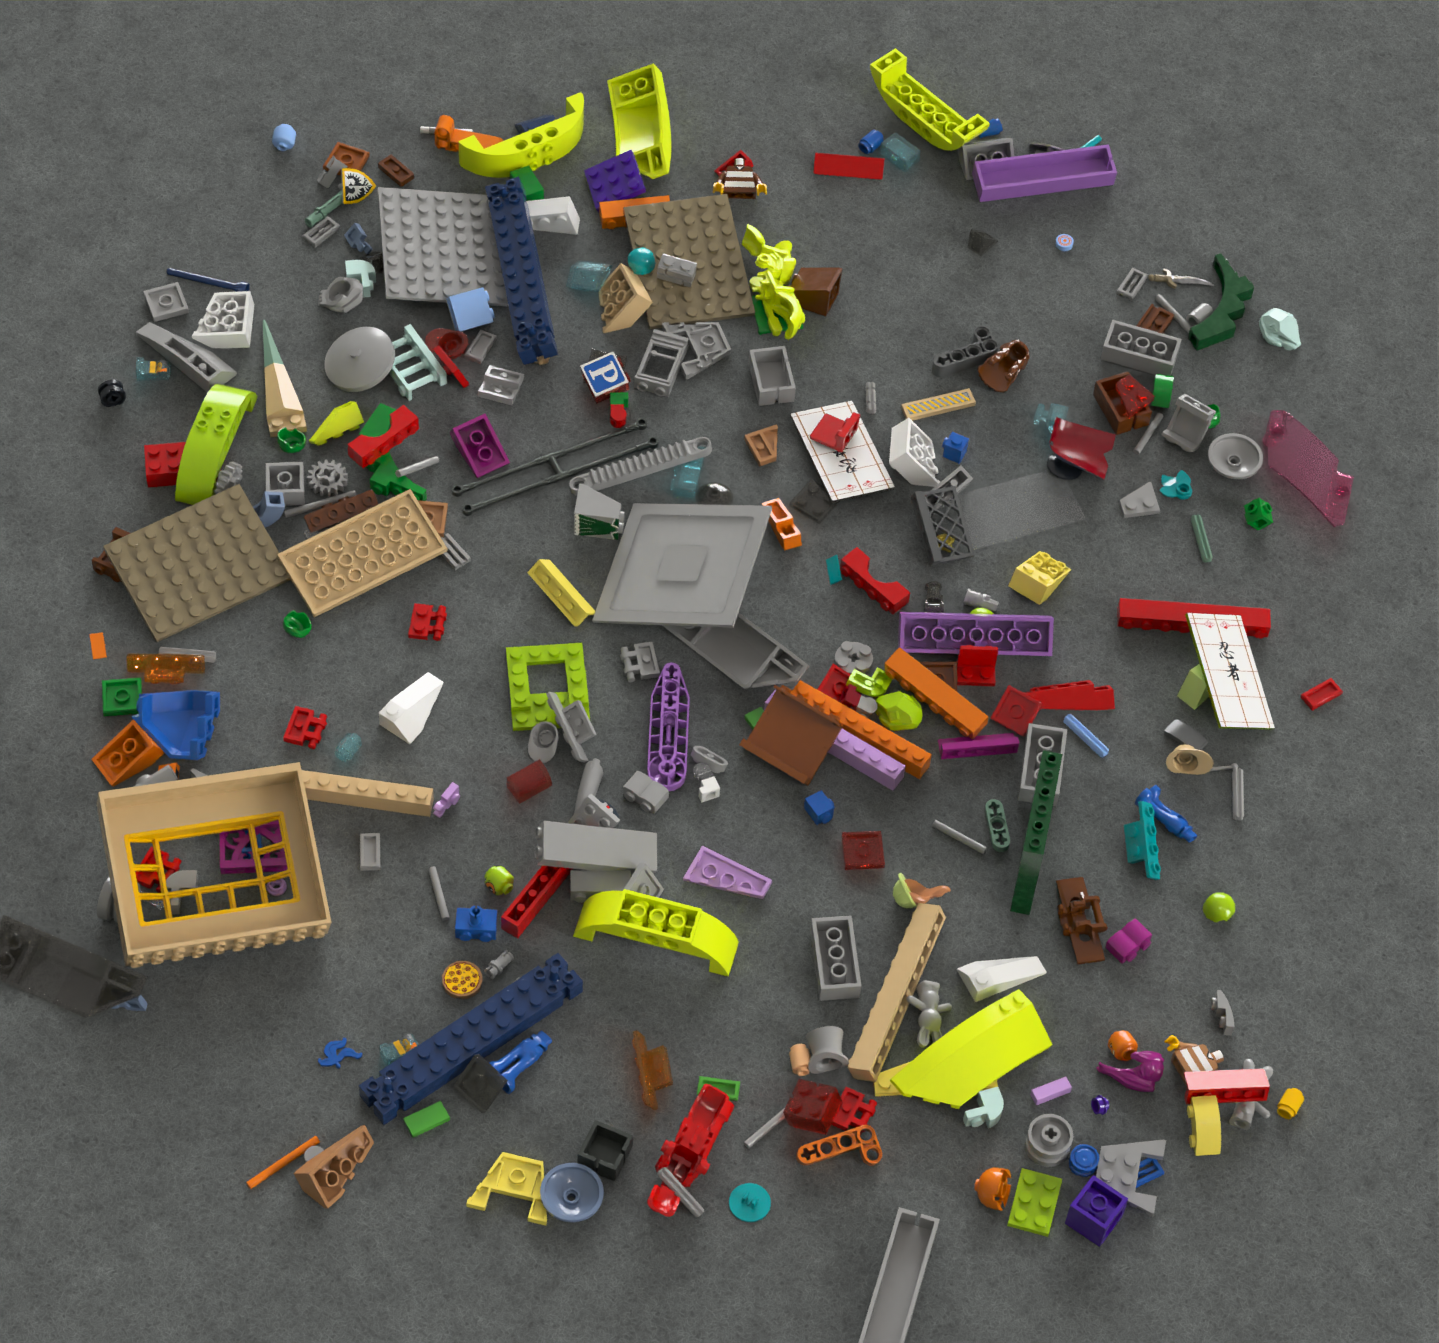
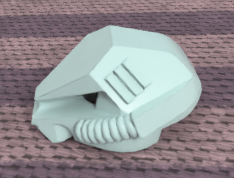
(1280, 329)

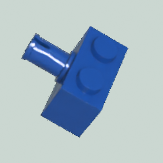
(476, 924)

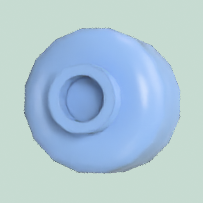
(284, 137)

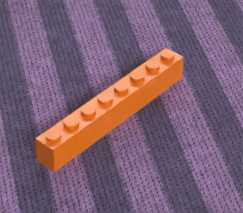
(914, 758)

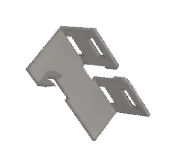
(331, 175)

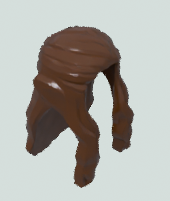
(1004, 366)

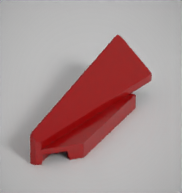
(1074, 696)

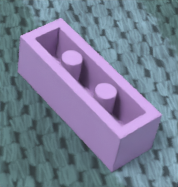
(1051, 1090)

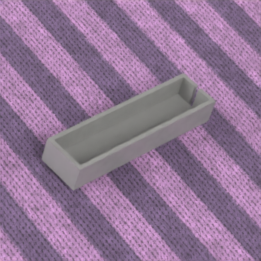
(899, 1278)

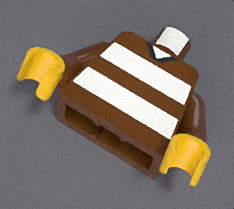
(739, 182)

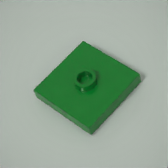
(121, 696)

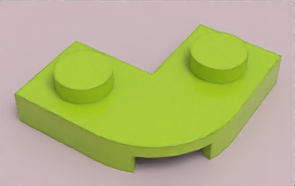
(870, 686)

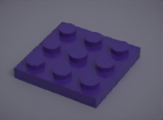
(615, 179)

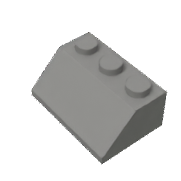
(983, 151)

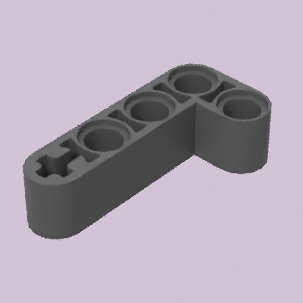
(966, 357)

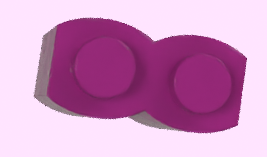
(1128, 941)

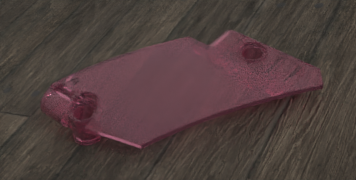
(1307, 466)

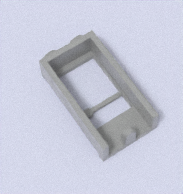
(657, 385)

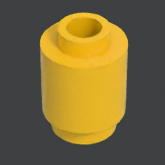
(1290, 1103)

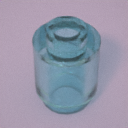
(348, 747)

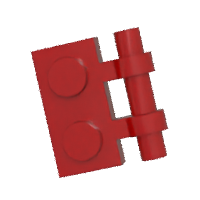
(421, 620)
(299, 725)
(148, 878)
(848, 1108)

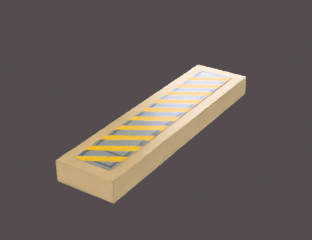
(938, 404)

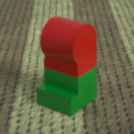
(618, 415)

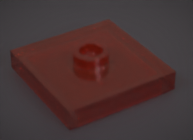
(863, 850)

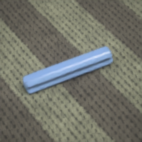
(1079, 729)

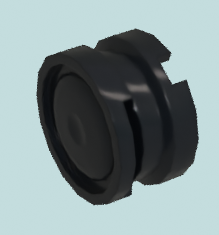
(111, 393)

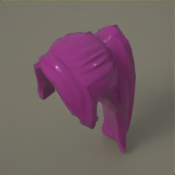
(1141, 1077)

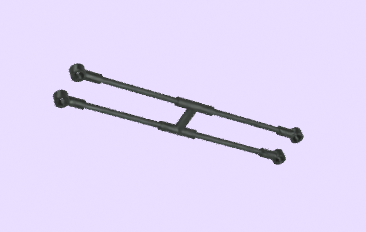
(559, 474)

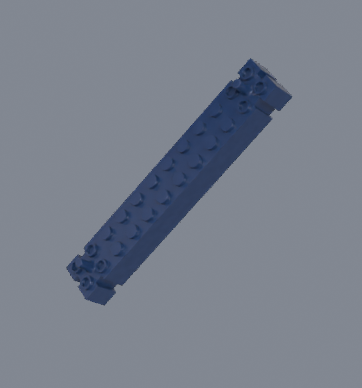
(521, 271)
(476, 1032)

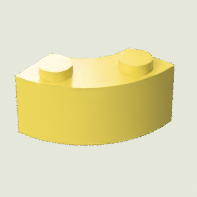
(1205, 1125)

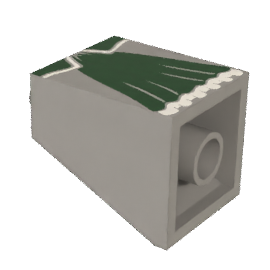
(597, 515)

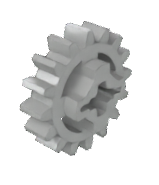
(229, 477)
(327, 478)

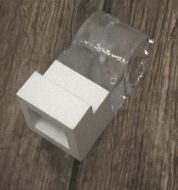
(708, 785)

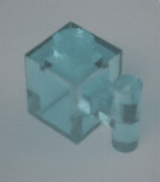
(1049, 416)

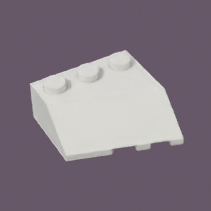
(913, 454)

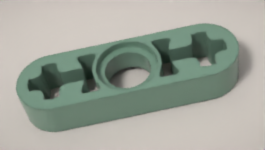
(1000, 818)

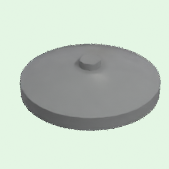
(359, 359)

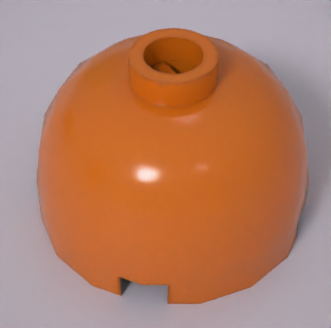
(991, 1185)

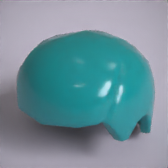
(641, 261)

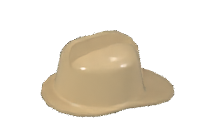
(1189, 760)

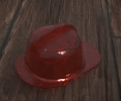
(450, 341)

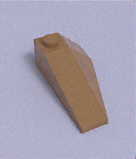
(328, 1171)

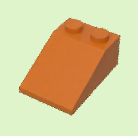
(127, 754)

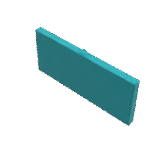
(833, 569)

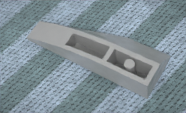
(194, 361)

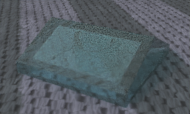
(588, 275)

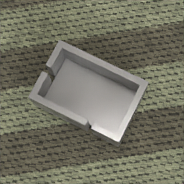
(771, 375)

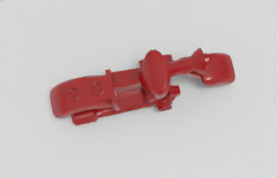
(691, 1147)

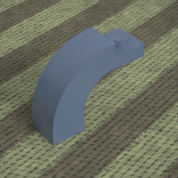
(270, 507)

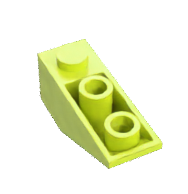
(340, 419)

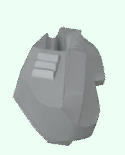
(349, 295)

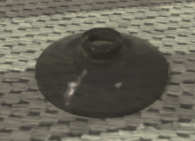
(705, 497)

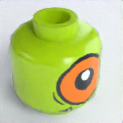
(499, 880)

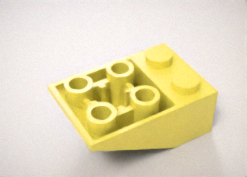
(1038, 577)

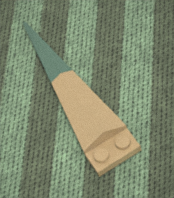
(281, 400)

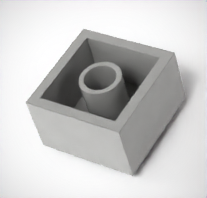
(287, 478)

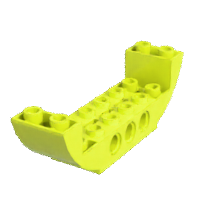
(659, 924)

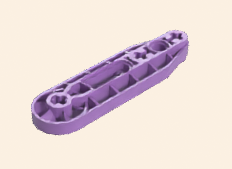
(663, 762)

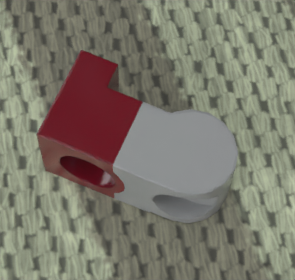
(857, 702)

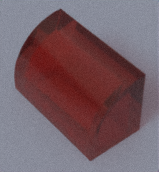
(529, 781)

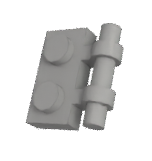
(646, 661)

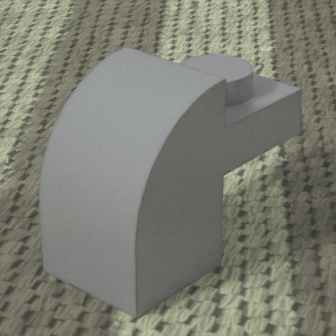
(180, 881)

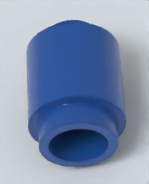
(871, 141)

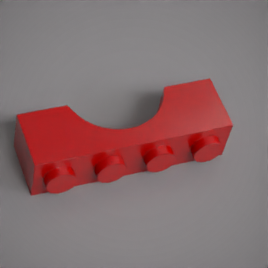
(366, 449)
(890, 595)

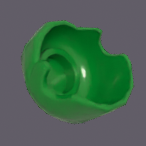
(286, 438)

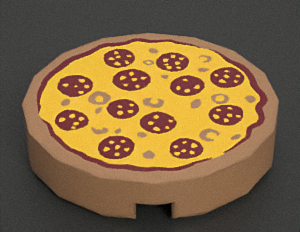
(462, 979)

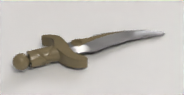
(1169, 279)

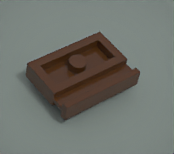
(1156, 319)

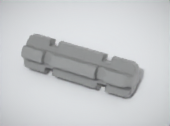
(870, 398)

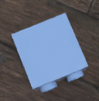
(470, 309)

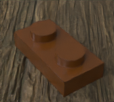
(396, 170)

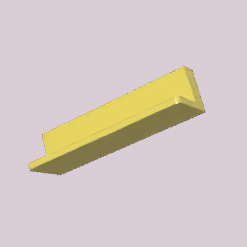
(560, 591)

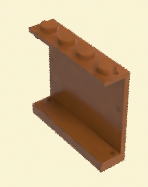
(793, 735)

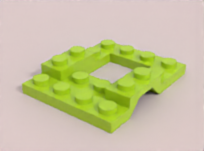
(533, 708)

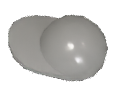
(543, 741)

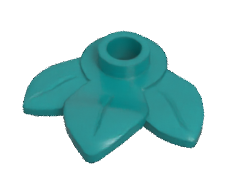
(1174, 486)

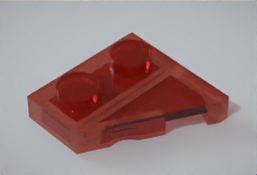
(1133, 395)

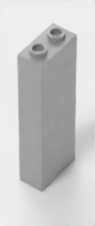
(594, 847)

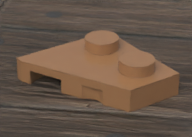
(763, 444)

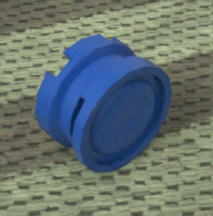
(1083, 1160)

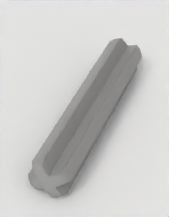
(210, 656)
(1237, 794)
(685, 1197)

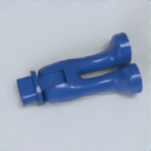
(1173, 821)
(527, 1053)

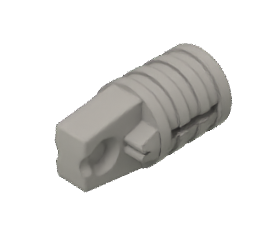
(978, 600)

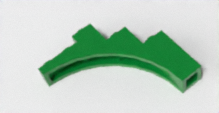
(384, 468)

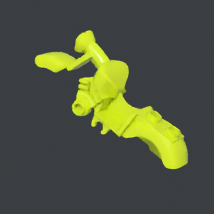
(774, 281)

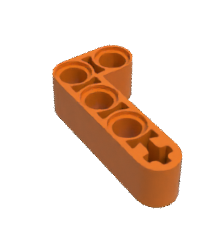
(449, 138)
(838, 1149)

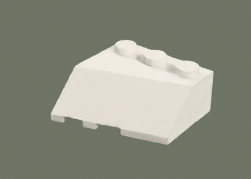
(227, 321)

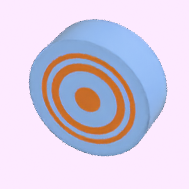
(1064, 242)

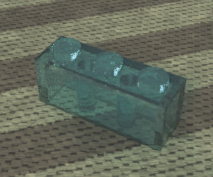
(687, 478)

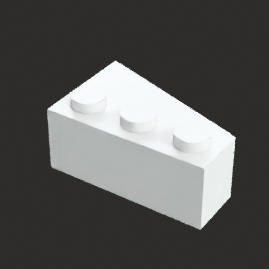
(554, 215)

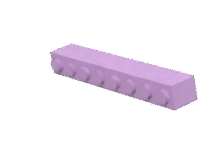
(865, 758)

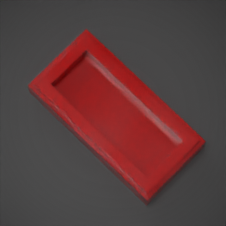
(1321, 694)

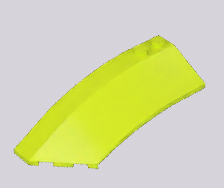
(642, 119)
(975, 1053)

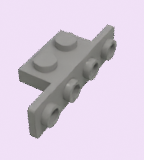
(574, 723)

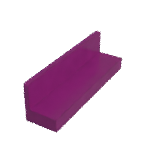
(979, 746)

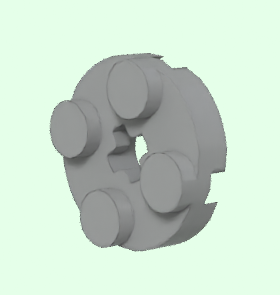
(856, 649)

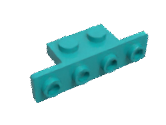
(1141, 841)

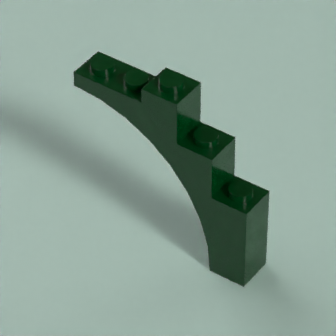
(1221, 323)

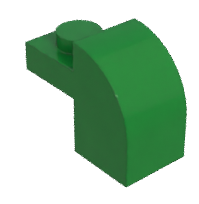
(1162, 390)

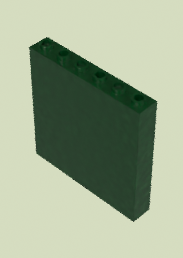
(1036, 832)

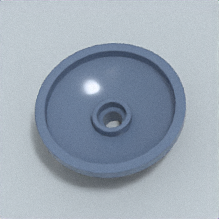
(573, 1181)

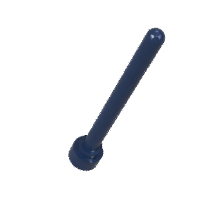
(239, 287)

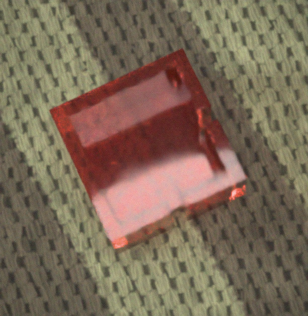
(812, 1106)

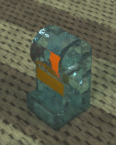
(152, 370)
(396, 1049)

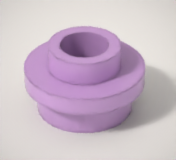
(276, 891)

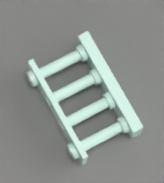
(428, 362)

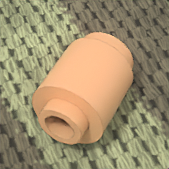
(799, 1059)

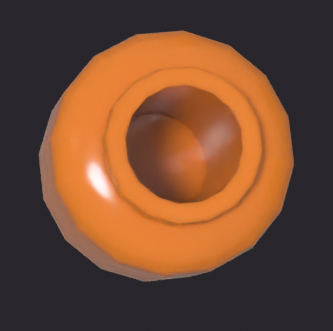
(1122, 1045)

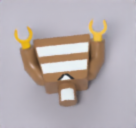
(1192, 1057)

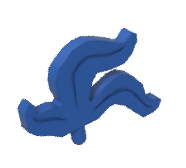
(333, 1059)

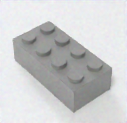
(1140, 348)
(1037, 740)
(835, 958)

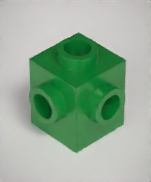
(1258, 513)

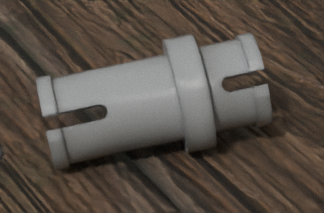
(496, 967)

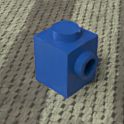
(955, 447)
(819, 807)

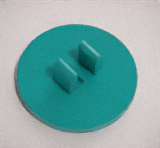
(749, 1202)

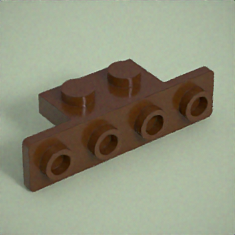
(340, 511)

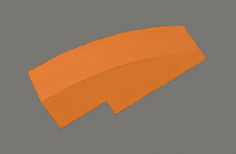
(783, 525)

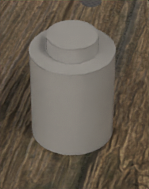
(1199, 314)

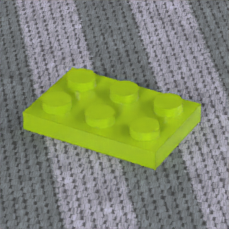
(1034, 1202)

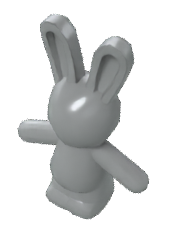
(929, 1019)
(1244, 1111)

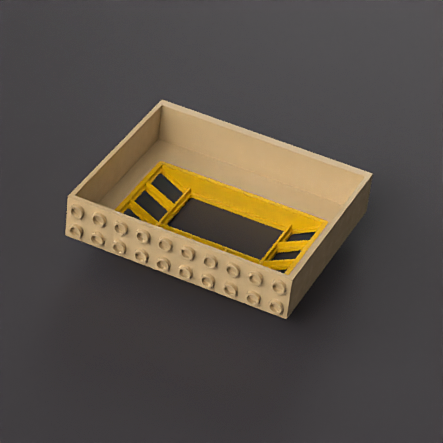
(203, 808)

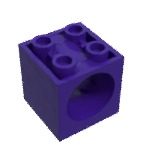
(1096, 1211)

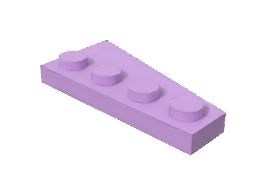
(725, 874)

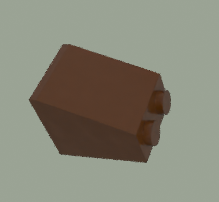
(817, 288)

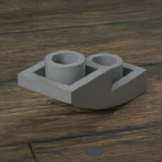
(1223, 1010)

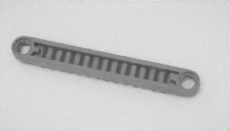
(642, 465)

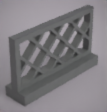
(927, 531)

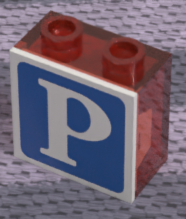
(605, 376)

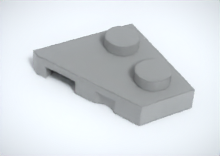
(1140, 502)

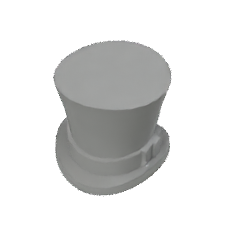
(826, 1049)

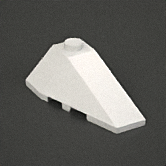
(409, 710)

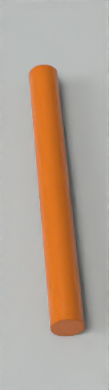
(282, 1162)

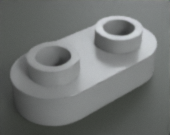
(716, 763)

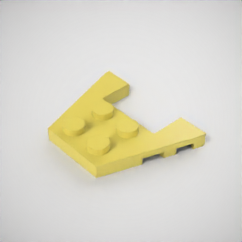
(516, 1178)

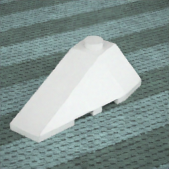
(995, 976)

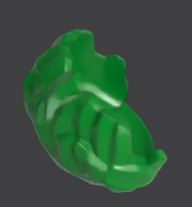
(297, 624)

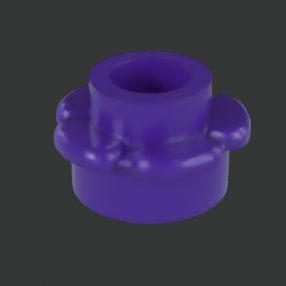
(1101, 1103)

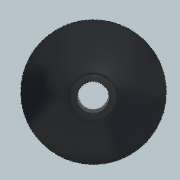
(1062, 469)

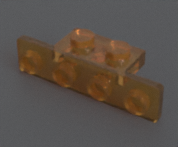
(165, 667)
(653, 1068)

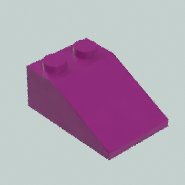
(479, 445)

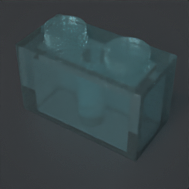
(900, 152)

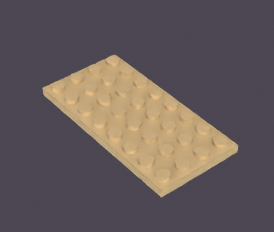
(362, 553)

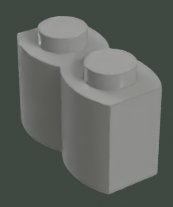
(645, 792)

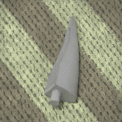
(589, 782)

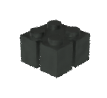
(605, 1150)

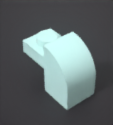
(363, 272)
(989, 1110)

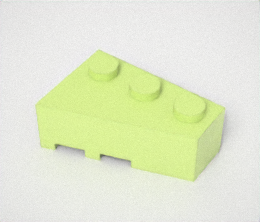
(1194, 688)

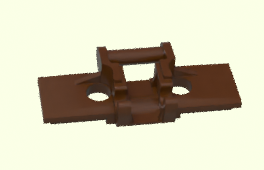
(1074, 920)

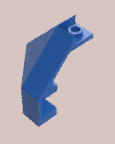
(179, 720)

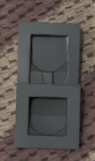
(1185, 735)

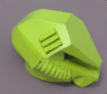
(899, 711)

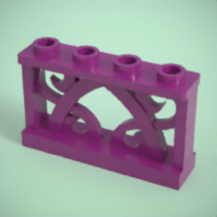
(240, 865)

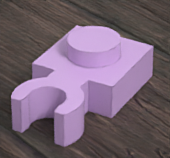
(448, 798)

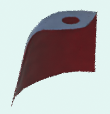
(1083, 445)

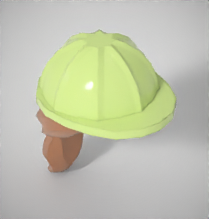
(910, 892)

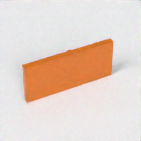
(98, 645)

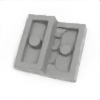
(500, 385)

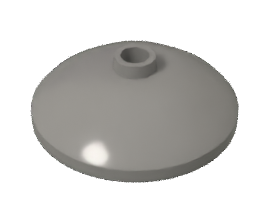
(1235, 449)

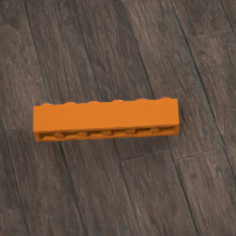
(935, 693)

